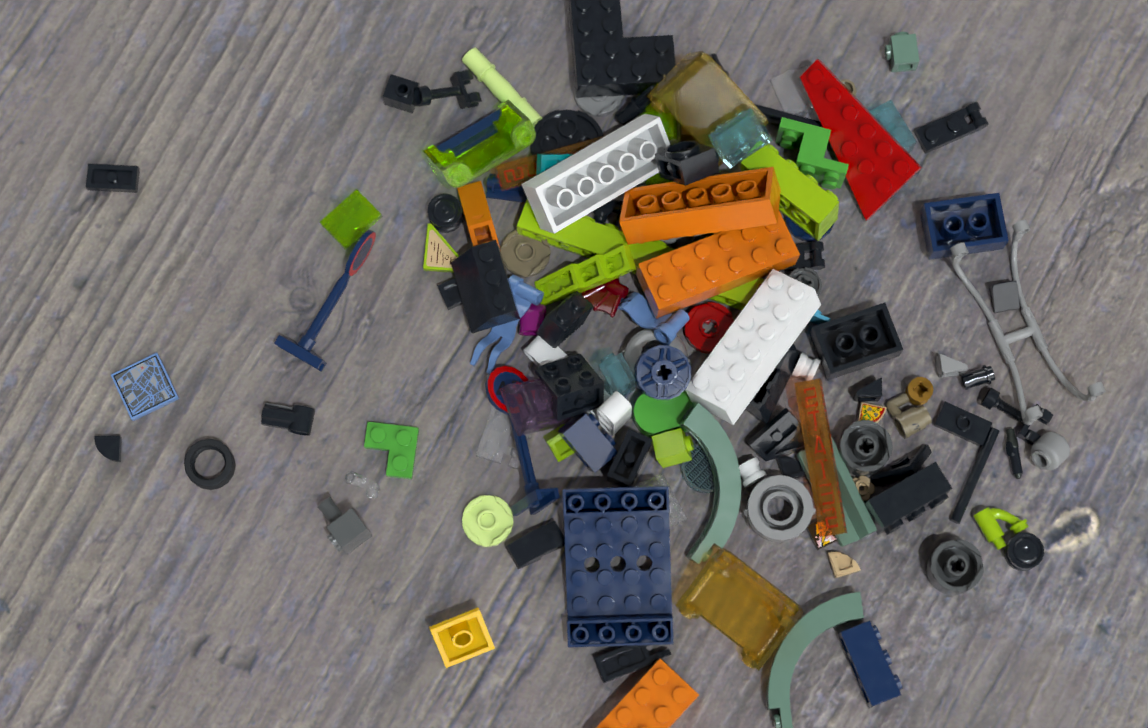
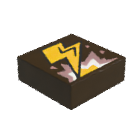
(819, 542)

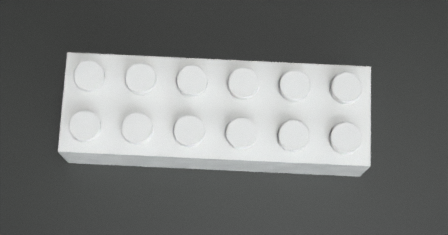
(596, 173)
(753, 346)

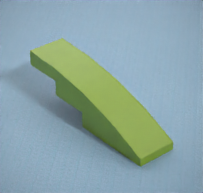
(586, 274)

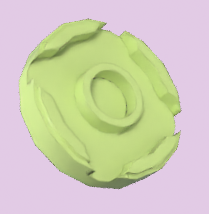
(487, 521)

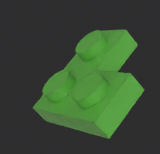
(401, 444)

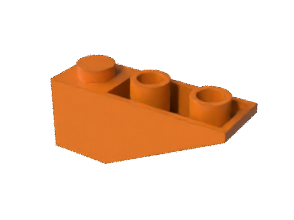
(477, 213)

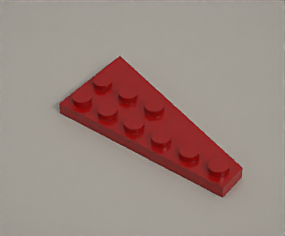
(875, 158)

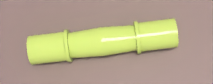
(497, 83)

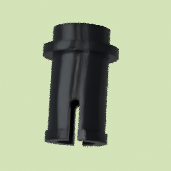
(978, 377)

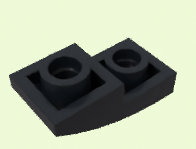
(536, 544)

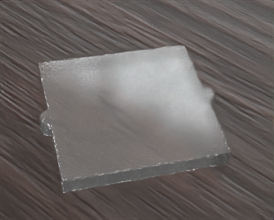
(791, 91)

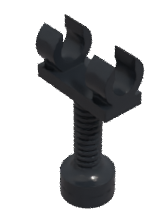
(424, 96)
(1029, 436)

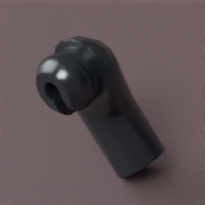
(606, 209)

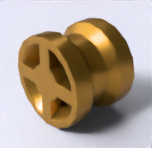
(918, 396)

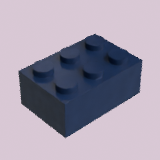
(966, 220)

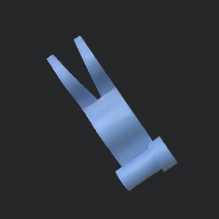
(524, 297)
(642, 314)

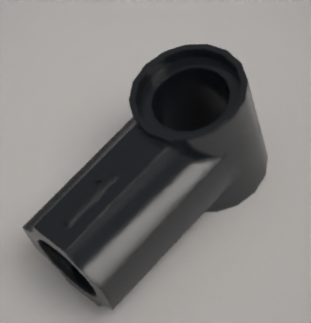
(294, 419)

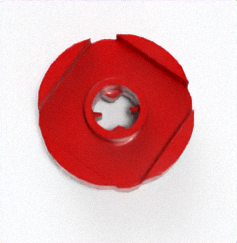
(703, 315)

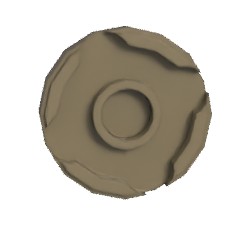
(524, 260)

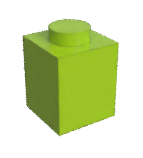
(672, 447)

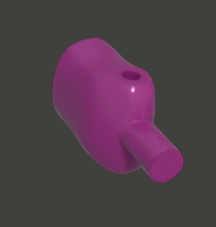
(532, 320)

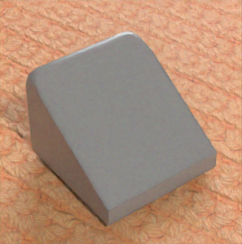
(949, 367)

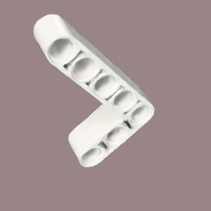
(614, 410)

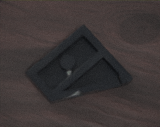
(778, 437)

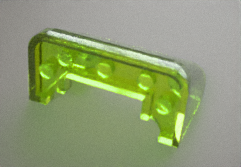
(512, 136)

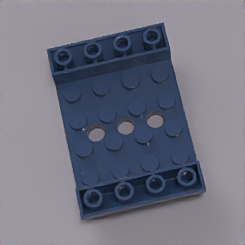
(608, 603)

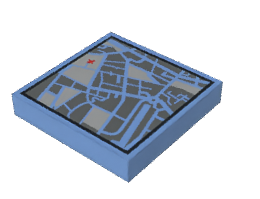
(145, 386)

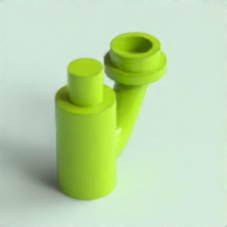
(991, 529)

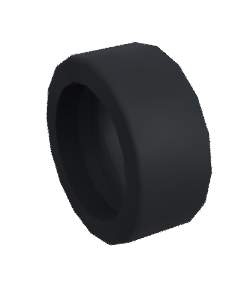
(199, 447)

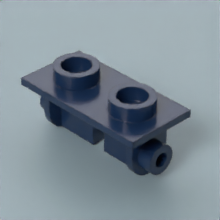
(494, 191)

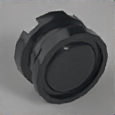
(445, 213)
(1024, 551)

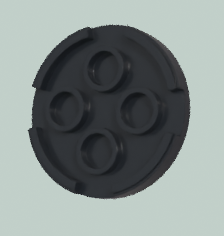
(563, 129)

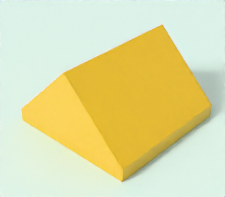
(462, 637)

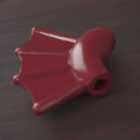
(607, 296)

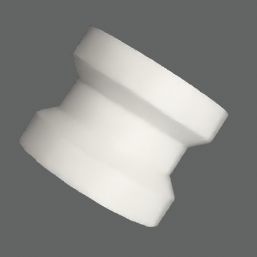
(806, 367)
(751, 472)

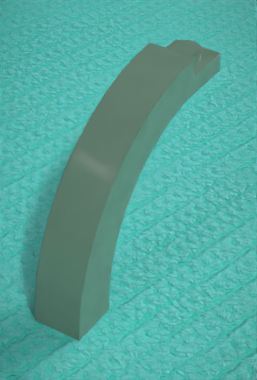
(726, 478)
(823, 617)

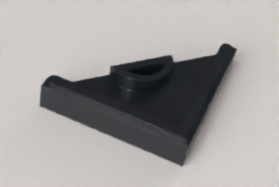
(903, 468)

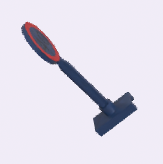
(303, 348)
(536, 498)

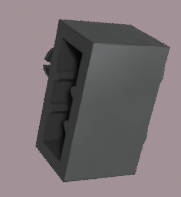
(345, 529)

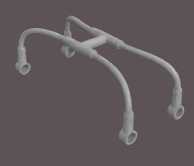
(1032, 329)

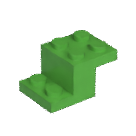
(812, 147)

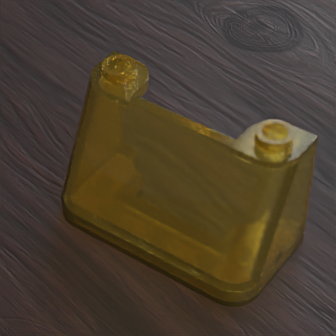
(700, 97)
(741, 606)

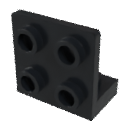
(573, 386)

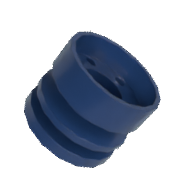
(650, 362)

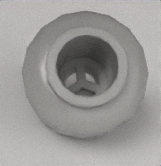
(1050, 451)

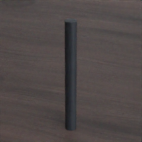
(974, 475)

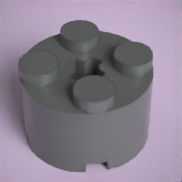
(872, 437)
(969, 566)

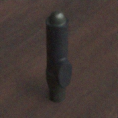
(1013, 451)

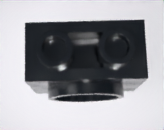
(687, 162)

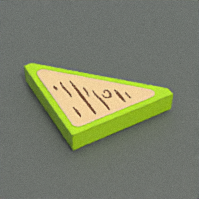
(438, 252)

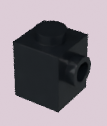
(400, 93)

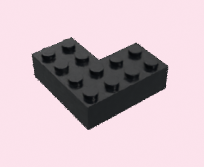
(609, 62)

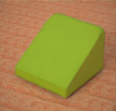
(557, 444)

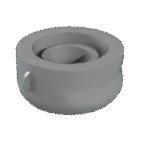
(645, 340)
(789, 490)

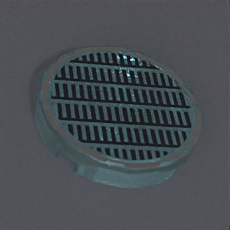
(698, 471)

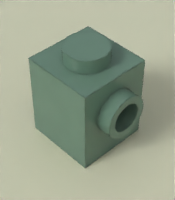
(902, 52)

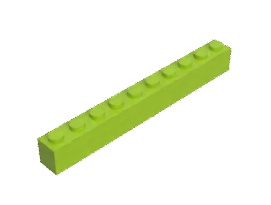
(591, 238)

